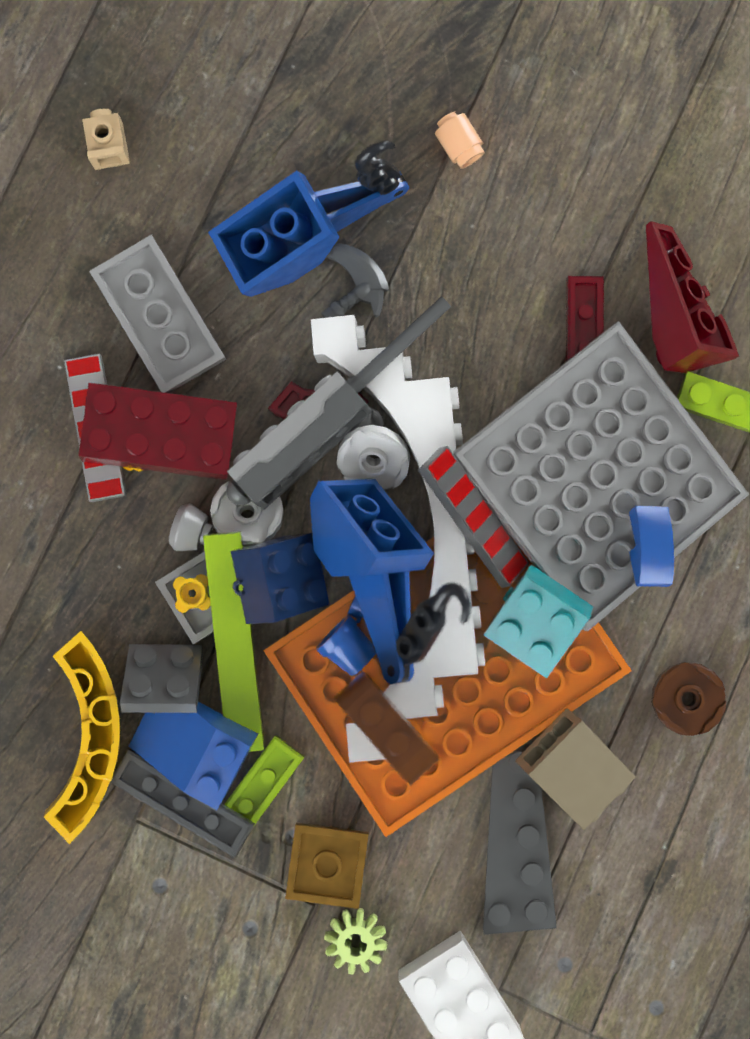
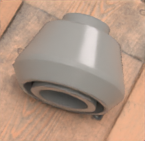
(189, 528)

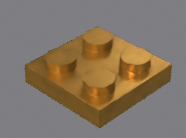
(327, 865)

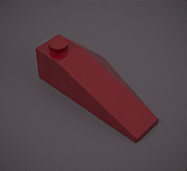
(681, 319)

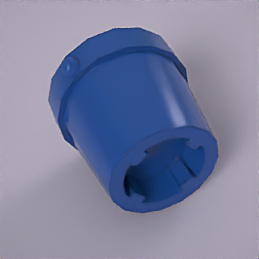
(347, 646)

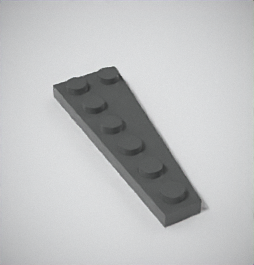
(517, 853)

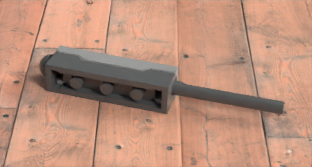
(314, 425)

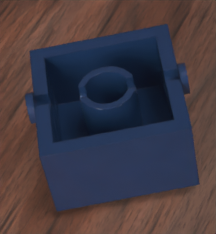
(279, 579)

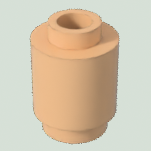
(459, 139)

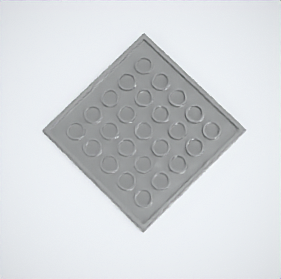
(586, 452)

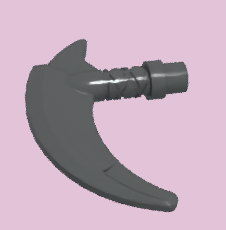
(367, 277)

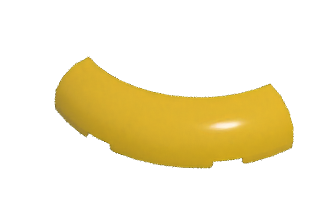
(99, 739)

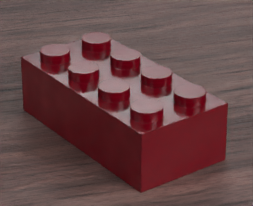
(157, 431)

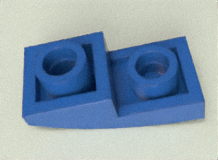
(654, 549)

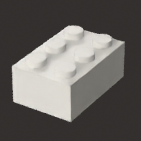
(457, 994)

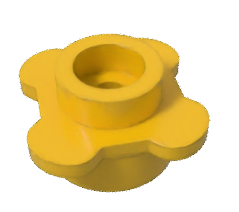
(183, 586)

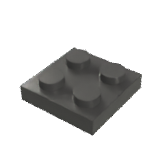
(162, 678)

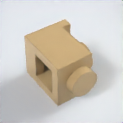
(111, 149)

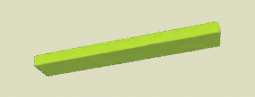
(232, 637)

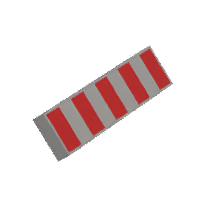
(101, 480)

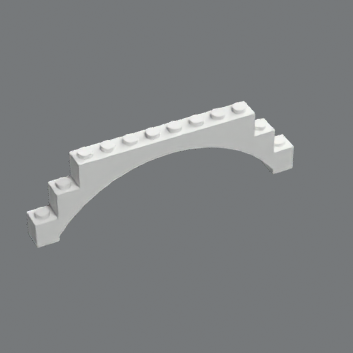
(426, 422)

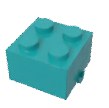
(538, 621)

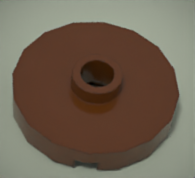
(707, 702)

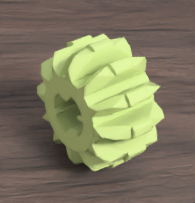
(342, 946)

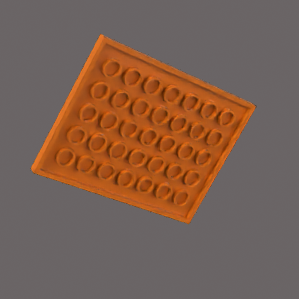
(481, 714)

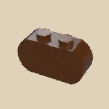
(387, 728)

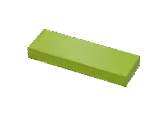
(265, 779)

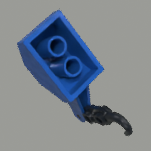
(289, 227)
(372, 542)

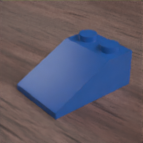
(195, 750)

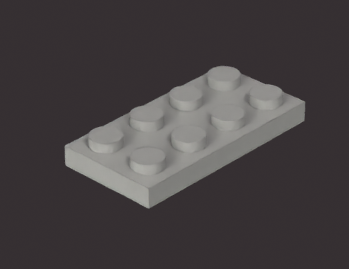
(157, 315)

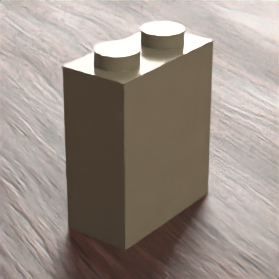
(575, 768)

